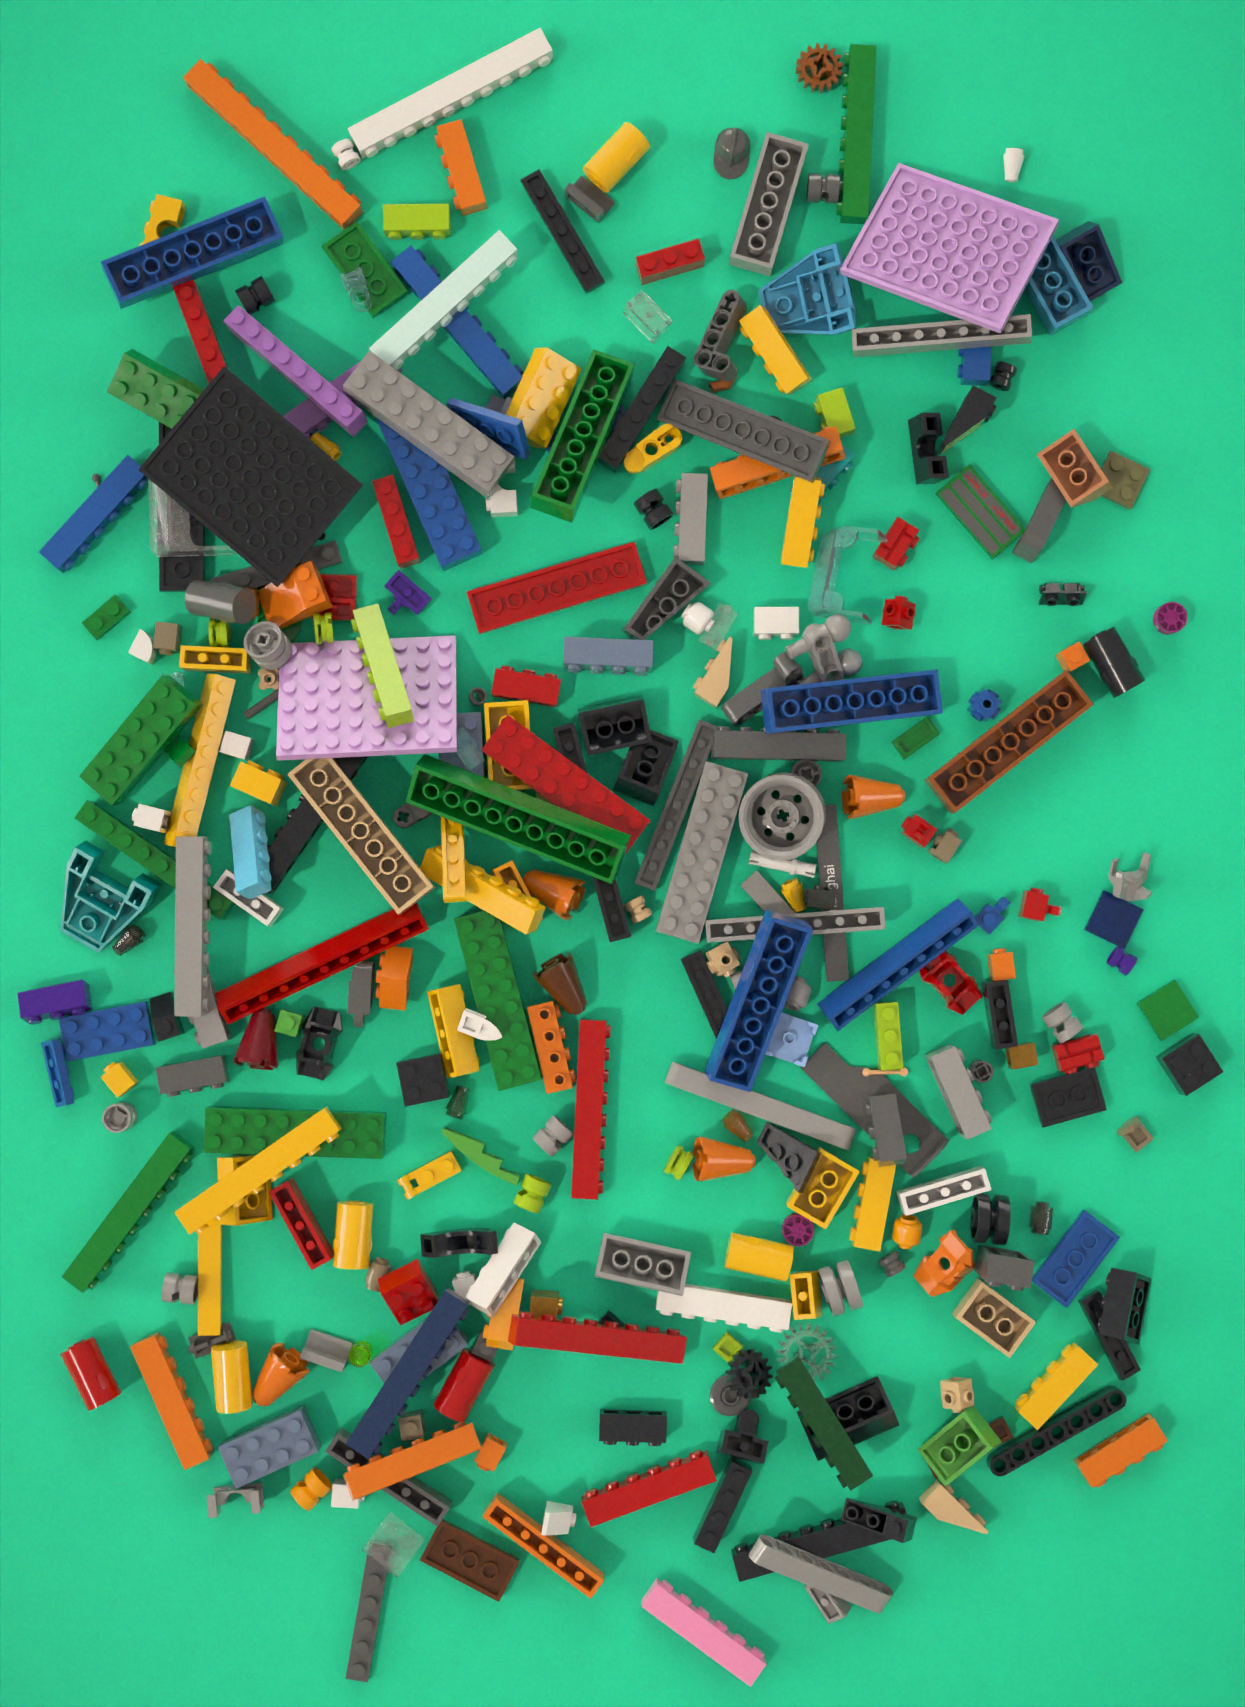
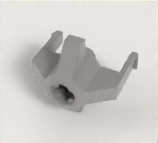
(1129, 884)

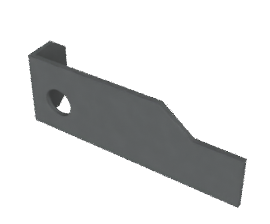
(851, 1092)

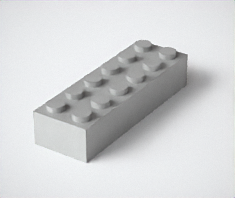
(768, 204)

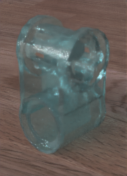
(356, 286)

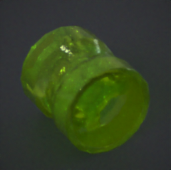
(360, 1357)

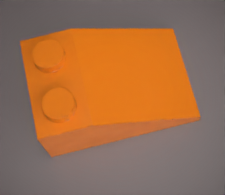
(296, 597)

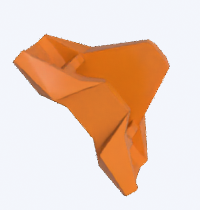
(937, 1279)

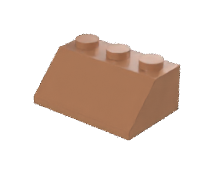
(1074, 470)

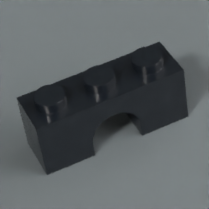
(923, 432)

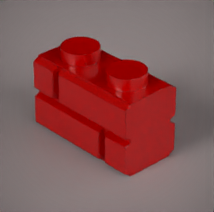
(899, 539)
(1077, 1053)

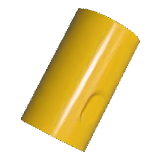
(616, 157)
(353, 1235)
(759, 1256)
(231, 1376)

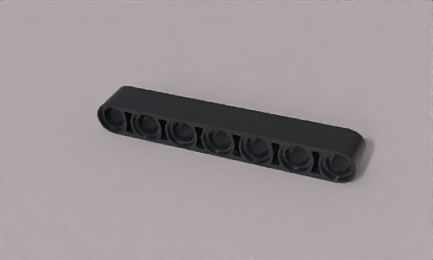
(1067, 1431)

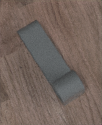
(729, 310)
(1041, 523)
(749, 702)

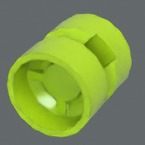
(532, 1193)

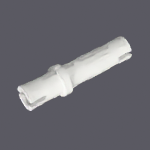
(789, 865)

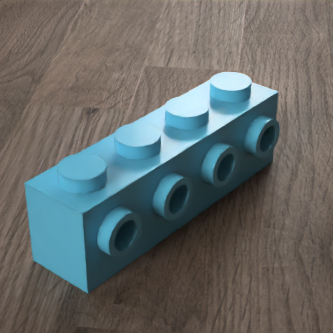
(250, 852)

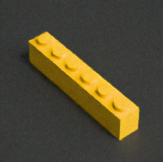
(490, 893)

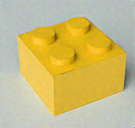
(255, 782)

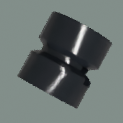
(255, 295)
(656, 516)

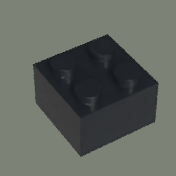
(1189, 1064)
(423, 1079)

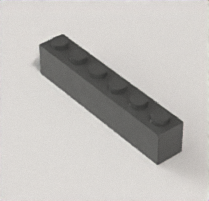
(778, 746)
(410, 1492)

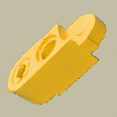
(638, 460)

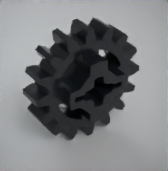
(742, 1381)

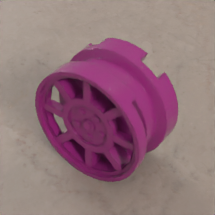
(1170, 618)
(797, 1229)

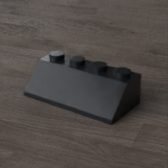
(861, 1411)

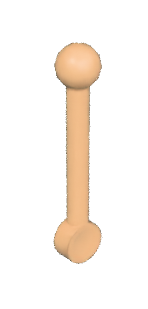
(902, 1072)

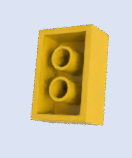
(824, 1190)

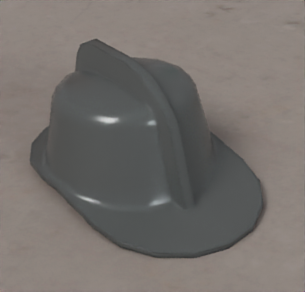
(731, 153)

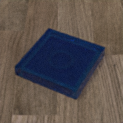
(1113, 919)

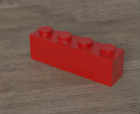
(396, 521)
(302, 1223)

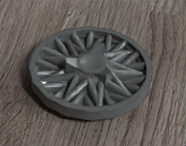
(724, 1399)

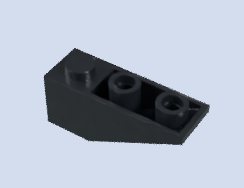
(879, 1520)

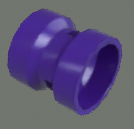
(1123, 961)

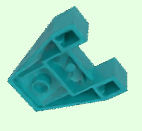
(97, 905)

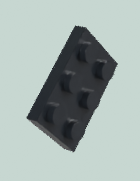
(1068, 1097)

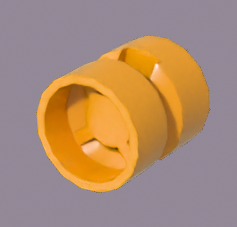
(308, 1491)

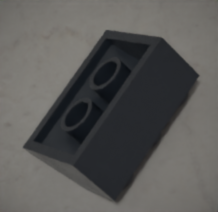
(614, 725)
(1124, 1305)

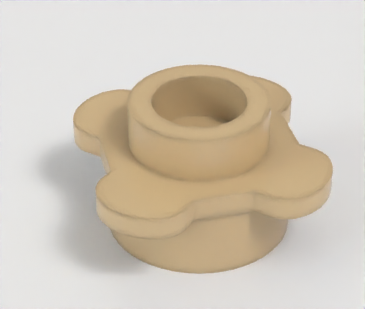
(264, 683)

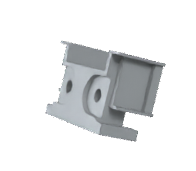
(252, 1493)

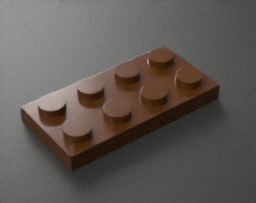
(470, 1560)

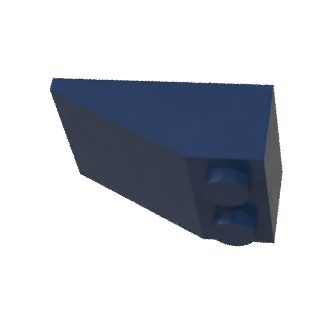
(1090, 259)

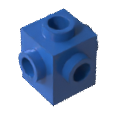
(976, 706)

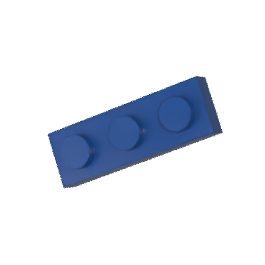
(58, 1072)

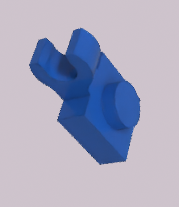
(990, 917)

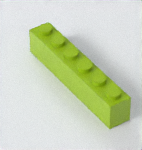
(383, 666)

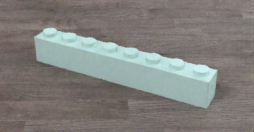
(446, 300)

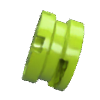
(326, 630)
(219, 633)
(681, 1163)

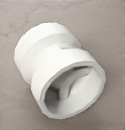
(345, 154)

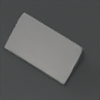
(829, 1605)

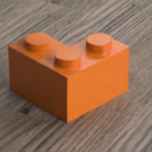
(394, 978)

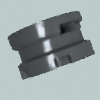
(808, 769)

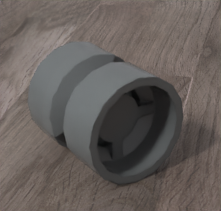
(823, 188)

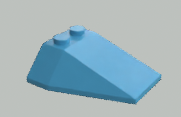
(812, 296)

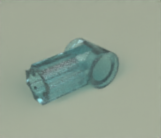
(467, 751)

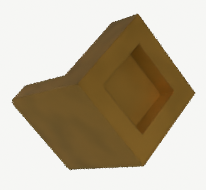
(1021, 1056)

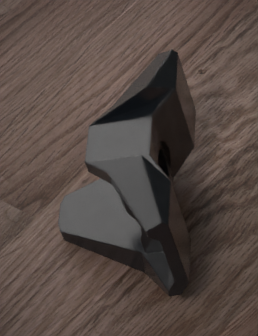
(321, 1024)

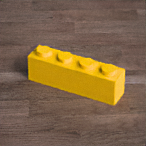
(775, 350)
(801, 521)
(455, 1047)
(872, 1206)
(1055, 1385)

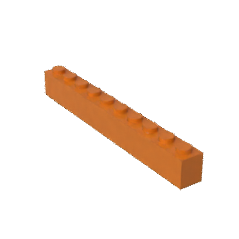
(272, 144)

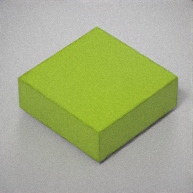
(727, 1346)

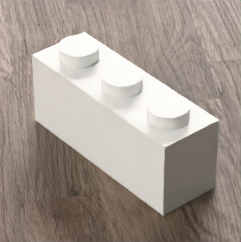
(260, 907)

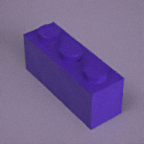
(54, 1002)

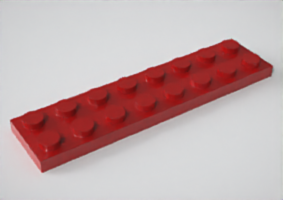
(556, 587)
(560, 779)

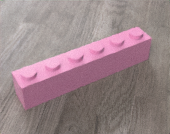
(704, 1632)

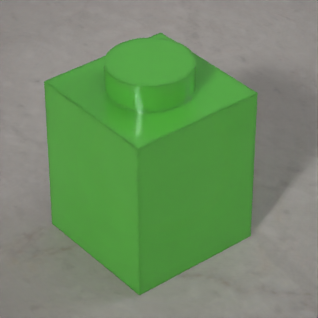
(290, 1023)

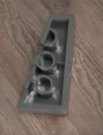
(667, 596)

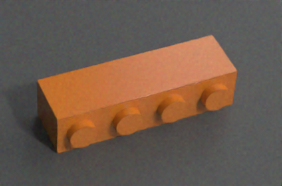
(461, 167)
(1120, 1451)

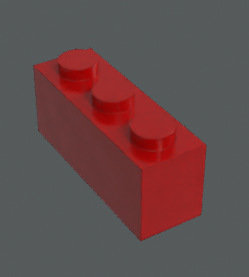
(670, 261)
(526, 686)

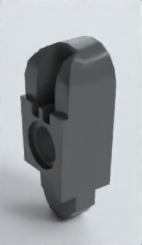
(361, 991)

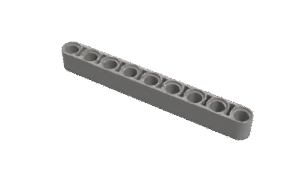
(761, 1106)

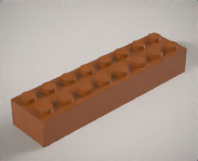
(1008, 742)

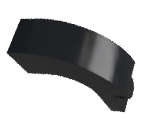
(459, 1242)

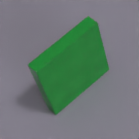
(1167, 1010)

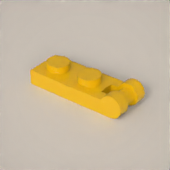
(430, 1174)

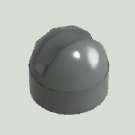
(481, 694)

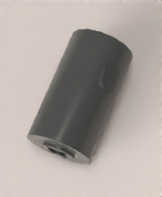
(220, 601)

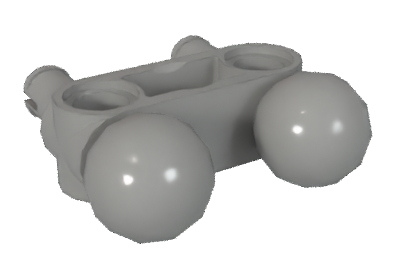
(820, 645)

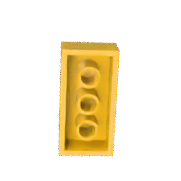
(543, 394)

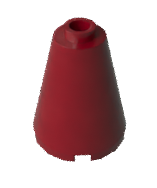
(259, 1042)

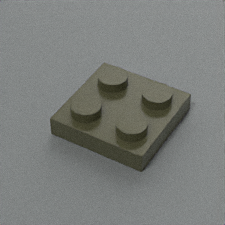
(1125, 477)

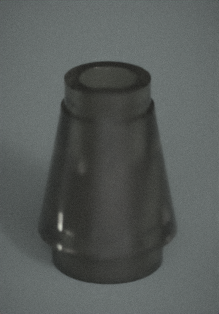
(130, 938)

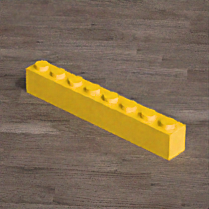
(199, 768)
(256, 1171)

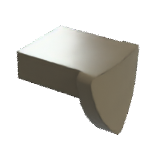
(1135, 1133)

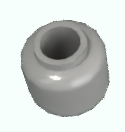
(798, 995)

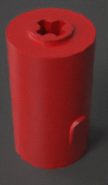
(90, 1373)
(463, 1385)

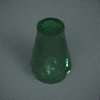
(458, 1103)

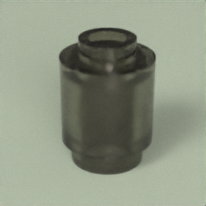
(1041, 1218)

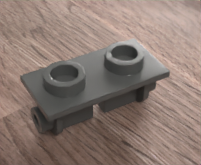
(202, 1344)

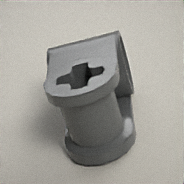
(416, 815)

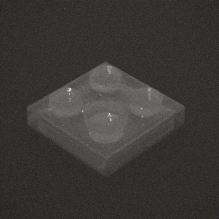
(393, 1544)

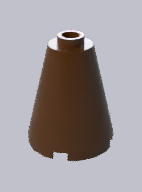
(562, 982)

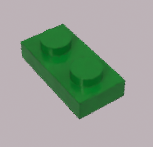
(106, 617)

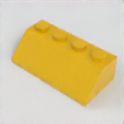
(494, 715)

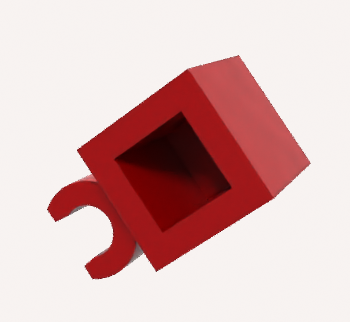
(918, 830)
(1035, 905)

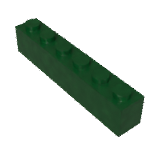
(824, 1423)

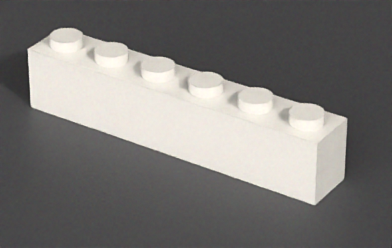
(728, 1306)

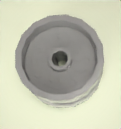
(839, 1288)

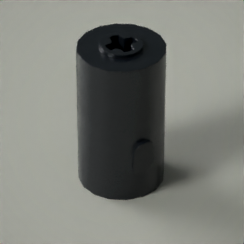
(1114, 662)

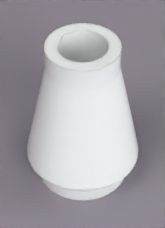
(1013, 161)

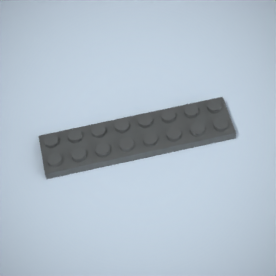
(744, 430)

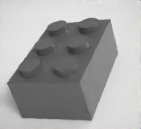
(1004, 1267)

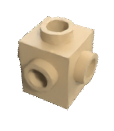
(715, 959)
(957, 1393)

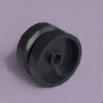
(990, 1219)

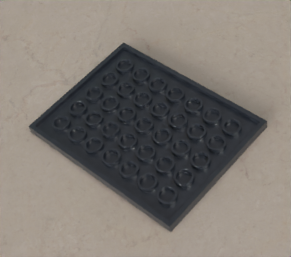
(250, 477)

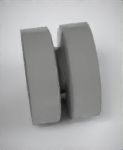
(267, 645)

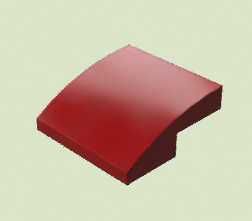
(342, 594)

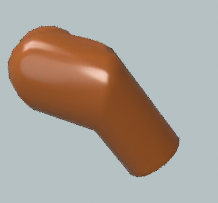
(717, 386)

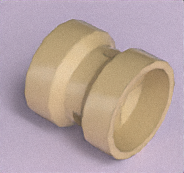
(637, 909)

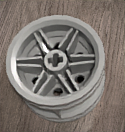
(754, 825)

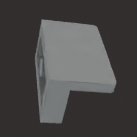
(326, 1350)

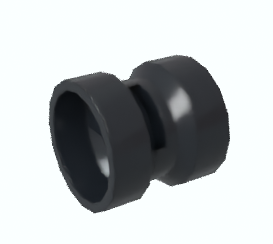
(1003, 376)

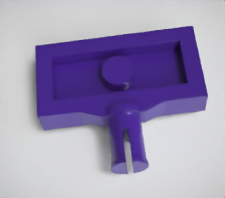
(406, 594)

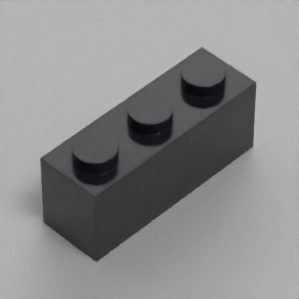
(999, 1014)
(632, 1427)

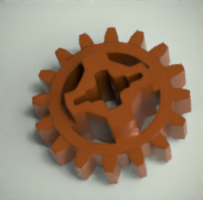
(828, 71)

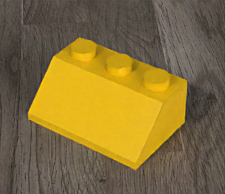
(256, 1207)

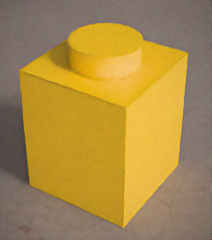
(119, 1078)

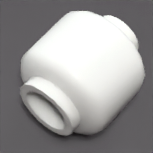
(698, 618)

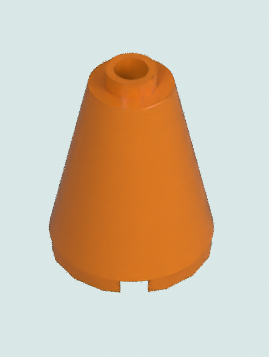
(869, 796)
(555, 891)
(720, 1159)
(279, 1374)

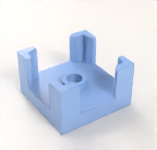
(792, 1039)

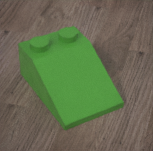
(959, 1445)

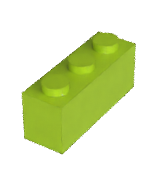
(416, 221)
(888, 1035)

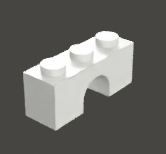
(501, 501)

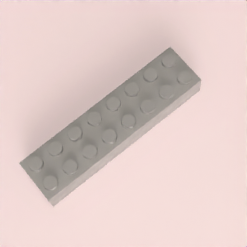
(427, 424)
(701, 852)

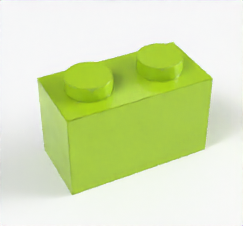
(835, 412)

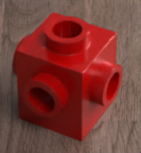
(898, 613)

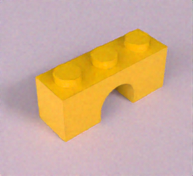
(164, 213)

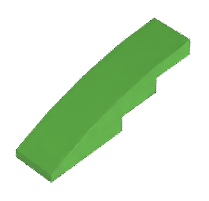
(474, 1151)

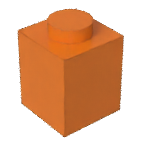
(1072, 657)
(1001, 965)
(490, 1452)

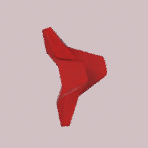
(960, 995)

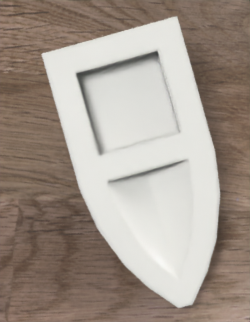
(477, 1026)

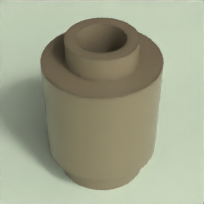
(376, 1270)

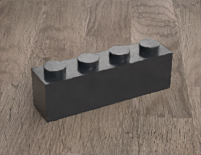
(722, 1504)

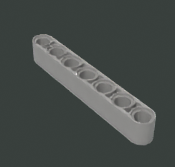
(820, 1573)

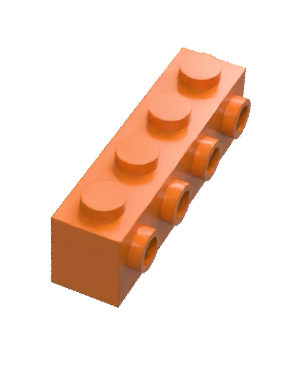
(550, 1046)

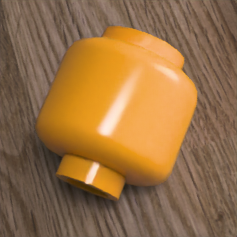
(907, 1231)

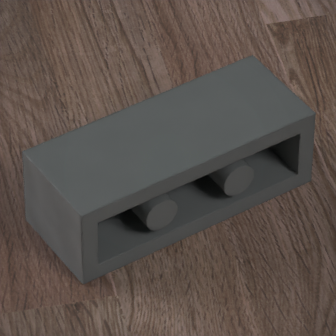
(192, 1075)
(886, 1130)

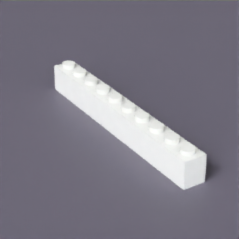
(451, 93)

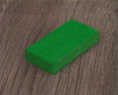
(915, 738)
(180, 751)

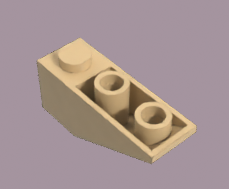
(716, 681)
(949, 1509)

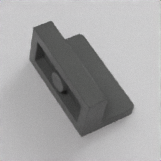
(589, 198)

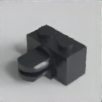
(743, 1441)

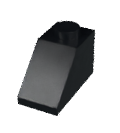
(163, 1018)

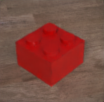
(408, 1292)

